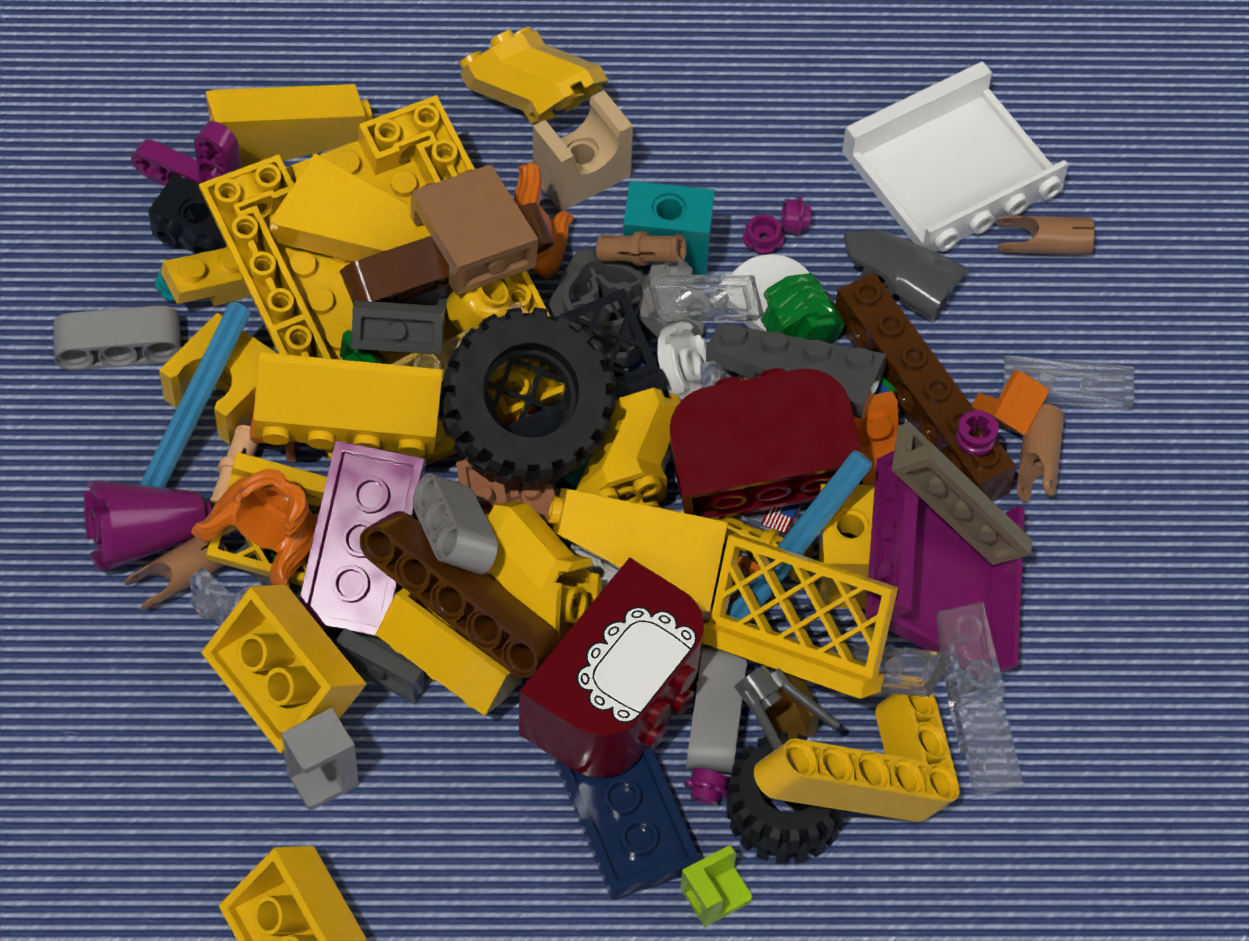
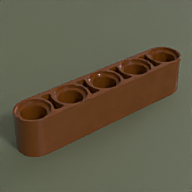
(416, 266)
(463, 599)

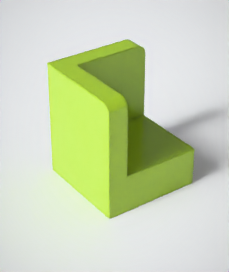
(715, 886)

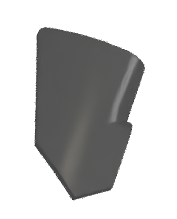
(906, 269)

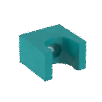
(687, 207)

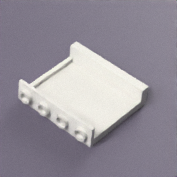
(950, 160)

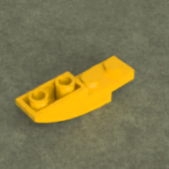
(204, 276)

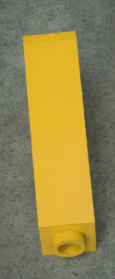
(289, 119)
(342, 215)
(668, 542)

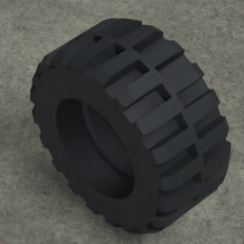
(538, 339)

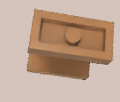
(476, 228)

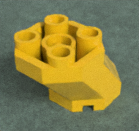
(531, 75)
(634, 451)
(540, 567)

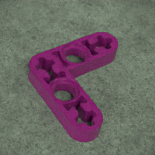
(215, 155)

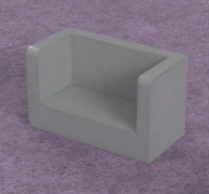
(320, 759)

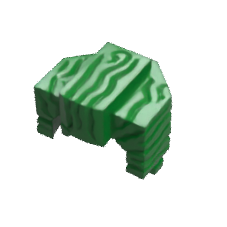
(802, 309)

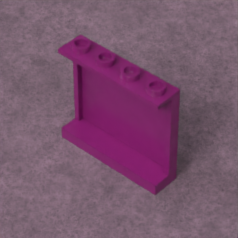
(937, 569)

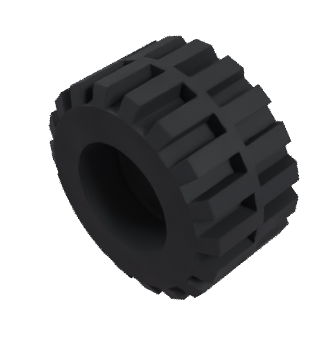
(772, 830)

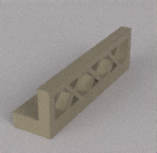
(957, 498)

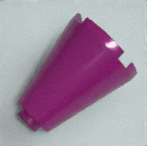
(138, 520)

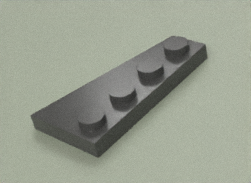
(755, 351)

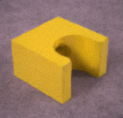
(236, 378)
(847, 542)

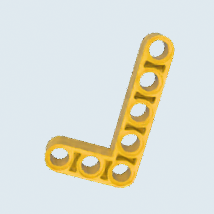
(904, 783)

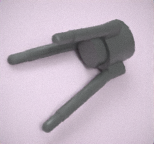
(761, 693)

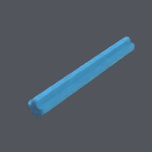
(196, 395)
(810, 525)

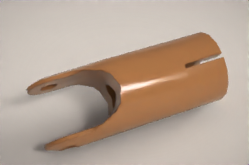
(1051, 235)
(1041, 452)
(177, 568)

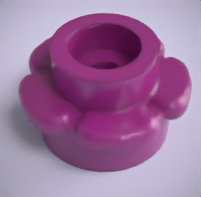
(795, 216)
(763, 226)
(707, 786)

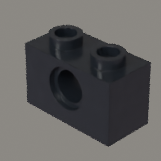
(183, 218)

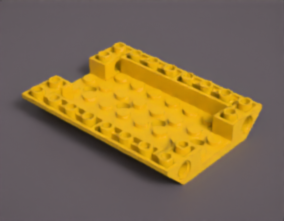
(303, 290)

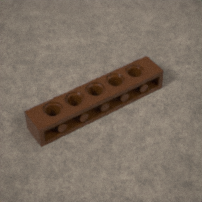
(922, 385)

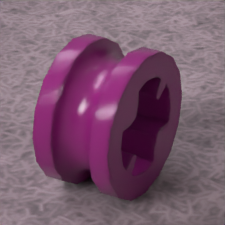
(980, 445)

